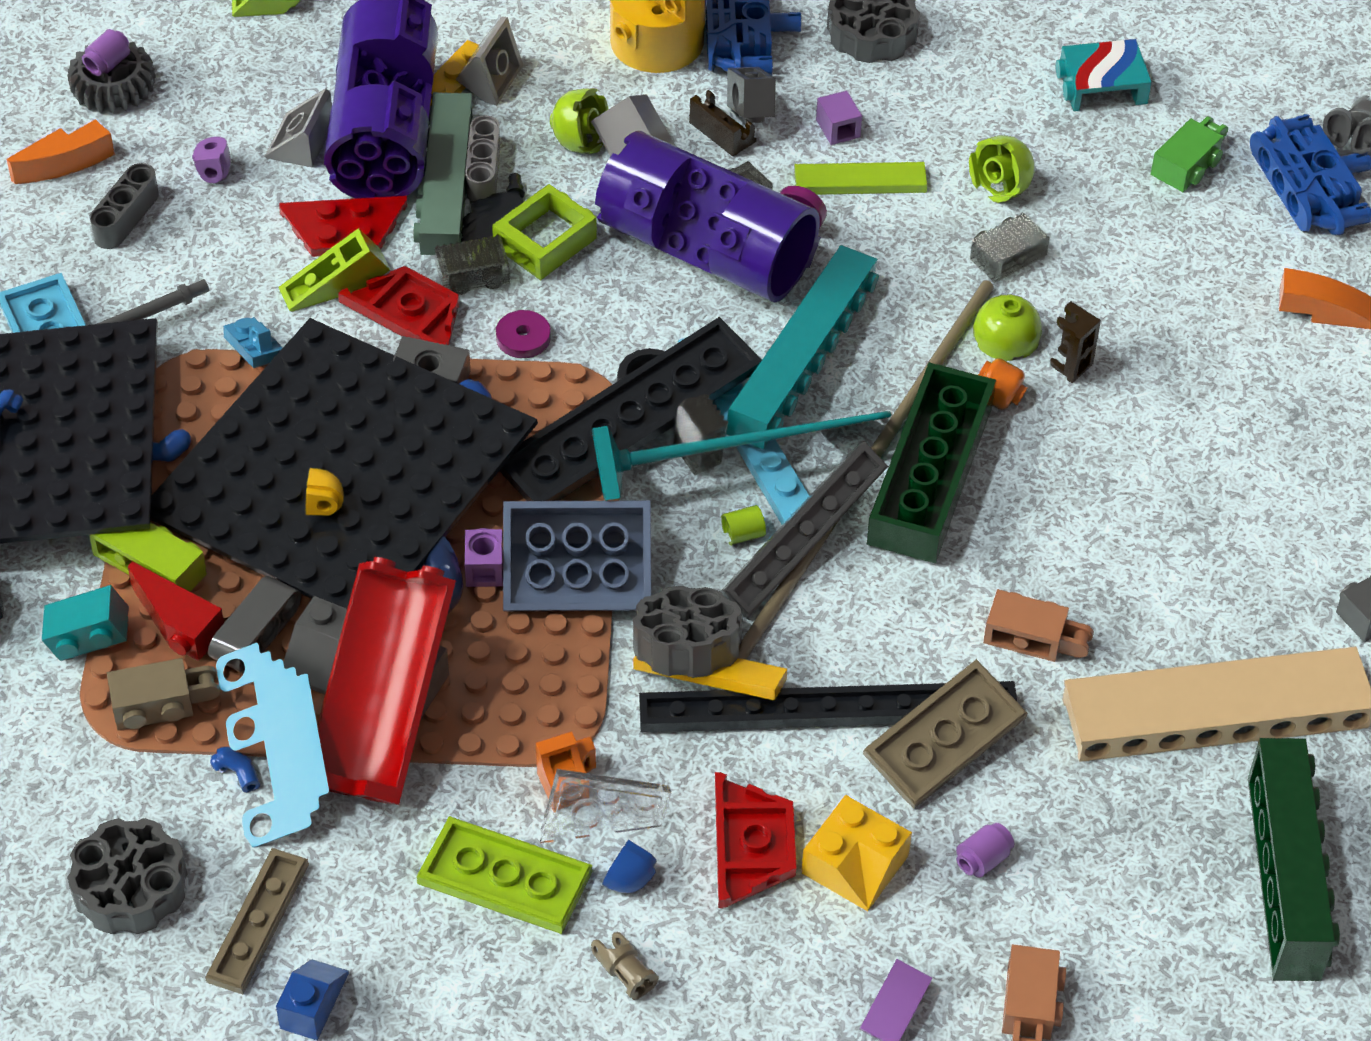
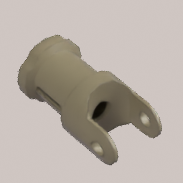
(625, 964)

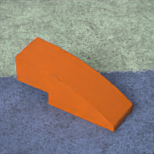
(61, 154)
(1324, 299)

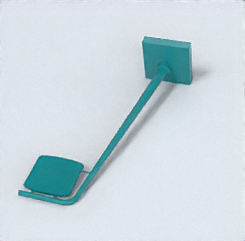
(614, 461)

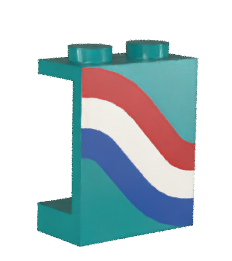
(1103, 69)

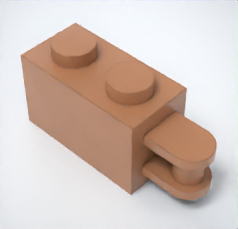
(1035, 627)
(1032, 993)

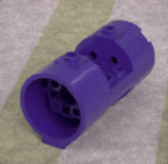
(382, 98)
(708, 216)

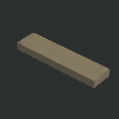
(257, 921)

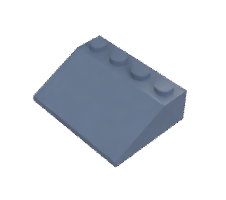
(576, 555)

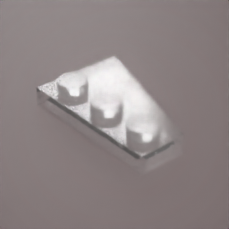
(597, 803)

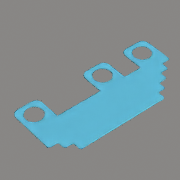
(291, 739)

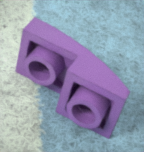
(896, 1002)

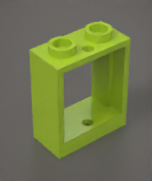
(528, 253)

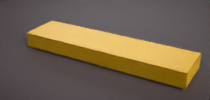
(741, 677)

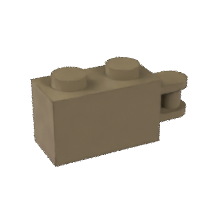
(159, 692)

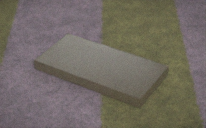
(945, 733)

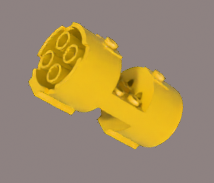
(657, 33)

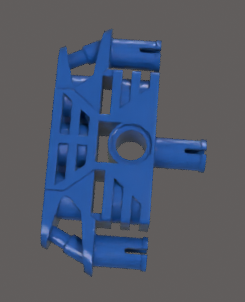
(743, 31)
(1311, 174)

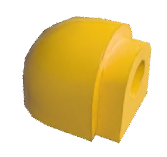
(323, 493)

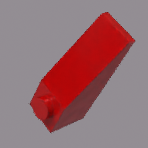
(180, 615)

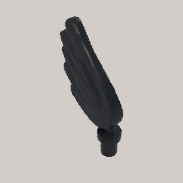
(491, 209)

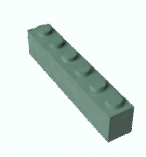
(444, 179)

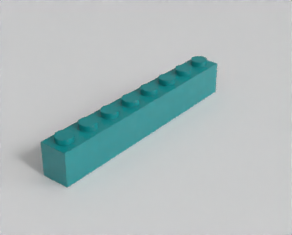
(803, 344)

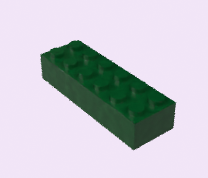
(931, 463)
(1292, 860)

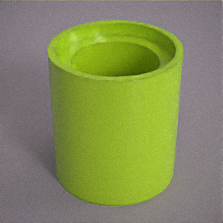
(744, 524)

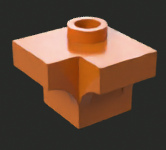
(565, 754)

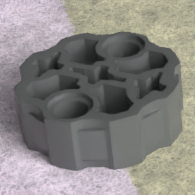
(873, 28)
(687, 631)
(132, 875)

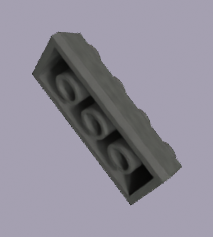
(316, 643)

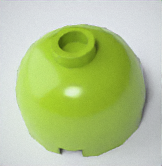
(573, 119)
(1005, 161)
(1007, 327)

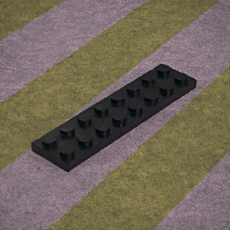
(634, 410)

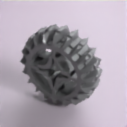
(121, 86)

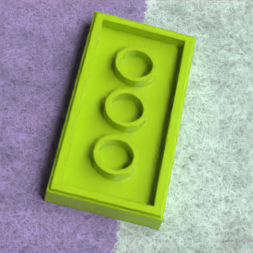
(504, 874)

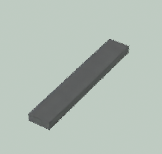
(804, 528)

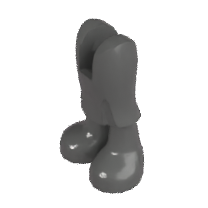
(1341, 124)

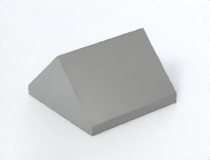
(493, 64)
(626, 117)
(302, 131)

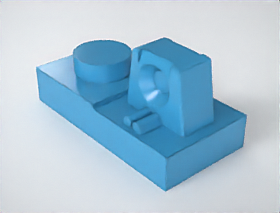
(252, 341)

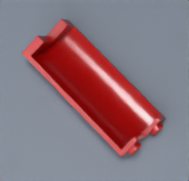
(382, 678)

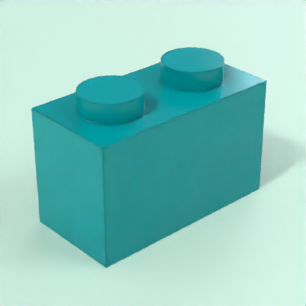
(85, 623)

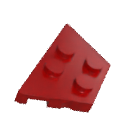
(330, 221)
(407, 305)
(751, 840)

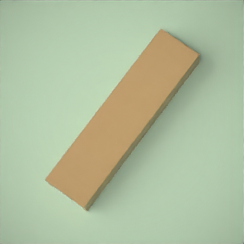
(1218, 698)

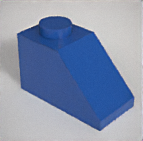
(310, 998)

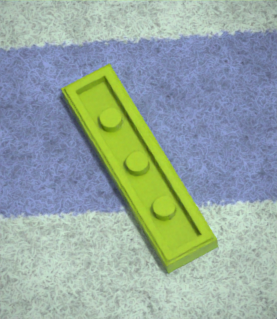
(862, 178)

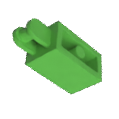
(1189, 153)

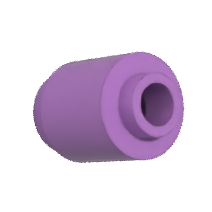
(106, 52)
(984, 849)

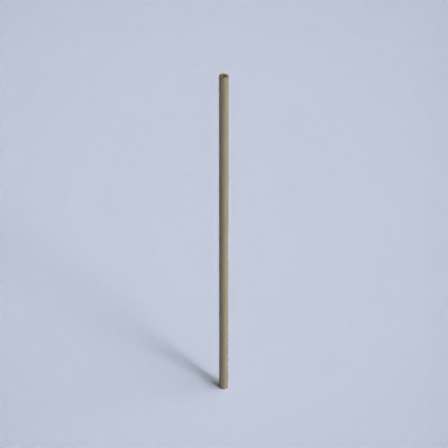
(879, 447)

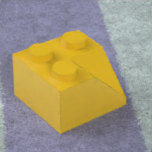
(856, 852)

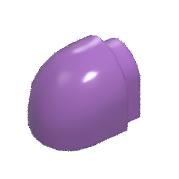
(212, 159)

